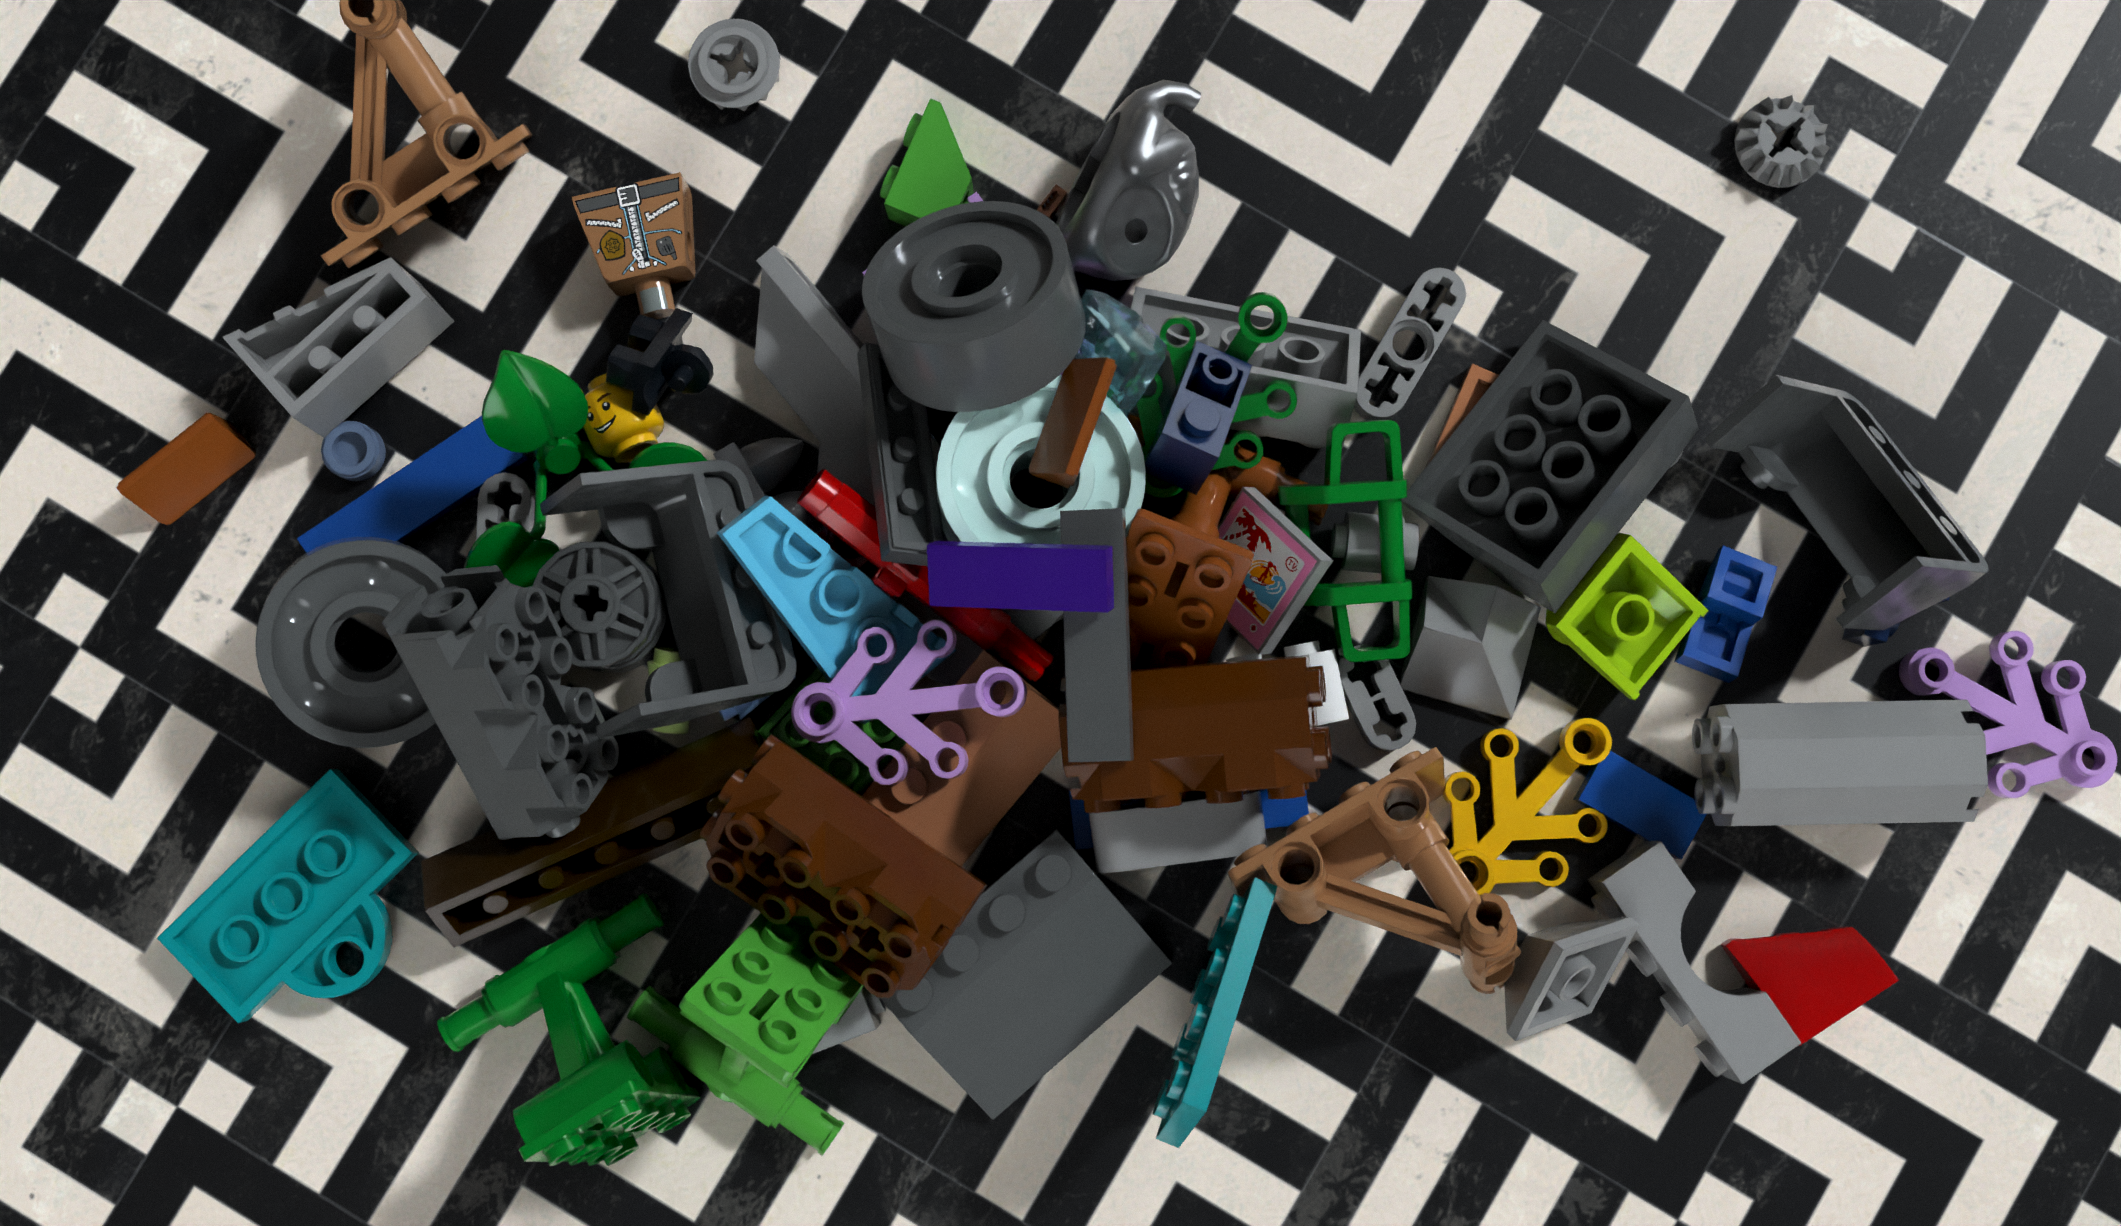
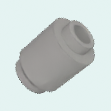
(1359, 543)

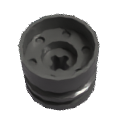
(635, 611)

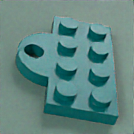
(295, 903)
(1216, 1005)

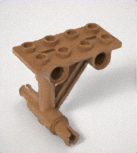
(425, 166)
(1363, 836)

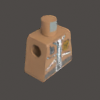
(642, 238)

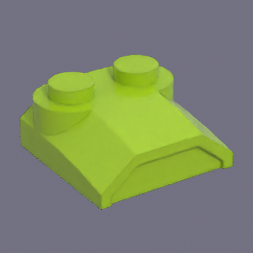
(1625, 615)

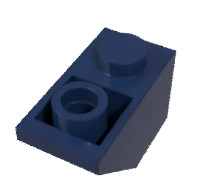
(1197, 418)

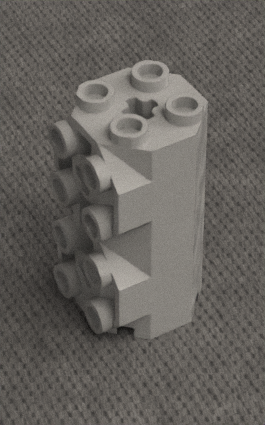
(1839, 763)

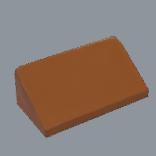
(1072, 420)
(187, 469)

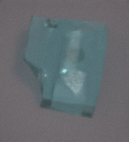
(1125, 337)

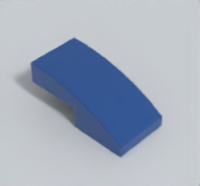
(1736, 600)

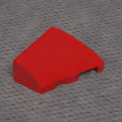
(1812, 974)

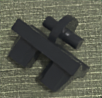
(658, 360)

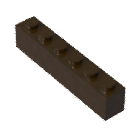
(627, 825)

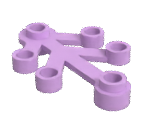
(897, 703)
(2022, 717)

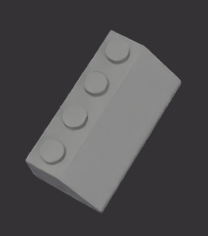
(1309, 355)

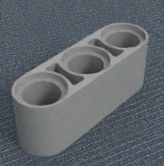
(1177, 834)

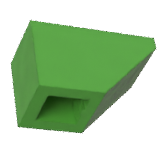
(931, 171)

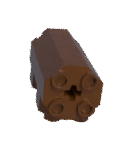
(1213, 732)
(823, 852)

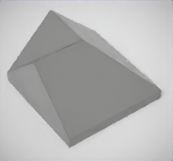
(1470, 645)
(1563, 973)

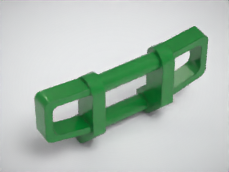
(1389, 495)

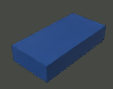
(1641, 803)

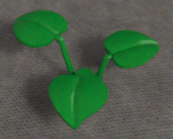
(542, 411)

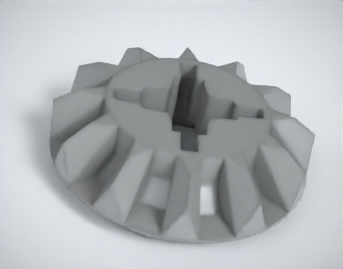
(723, 42)
(1756, 140)

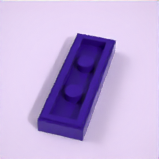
(1021, 576)

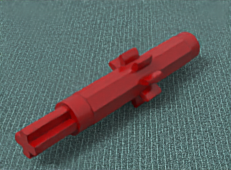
(856, 524)

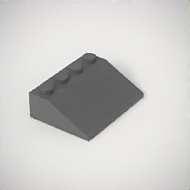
(1552, 463)
(1028, 976)

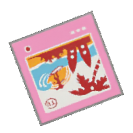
(1281, 573)

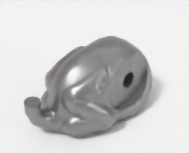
(1134, 188)

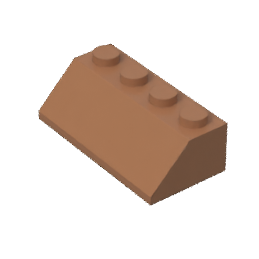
(1002, 764)

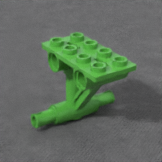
(757, 1024)

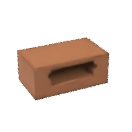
(1053, 201)

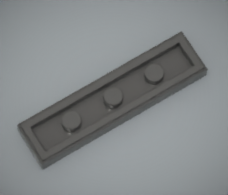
(899, 464)
(1099, 650)

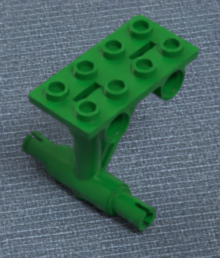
(604, 1090)

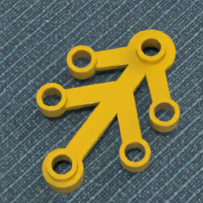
(1515, 816)

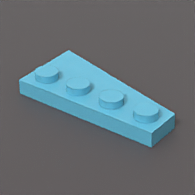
(820, 593)

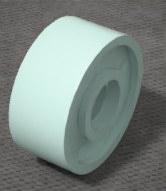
(994, 444)

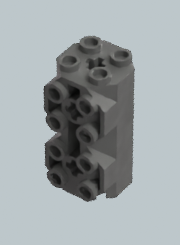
(492, 681)

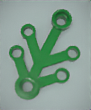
(1249, 406)

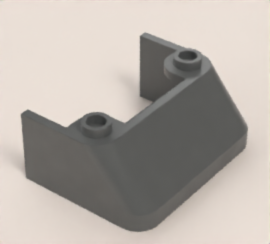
(1856, 496)
(722, 624)

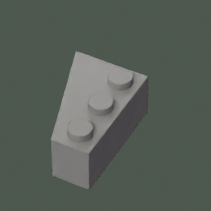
(342, 345)

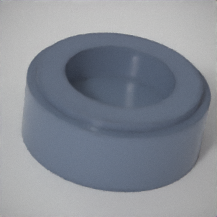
(353, 451)

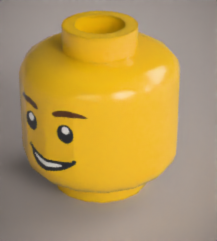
(614, 427)

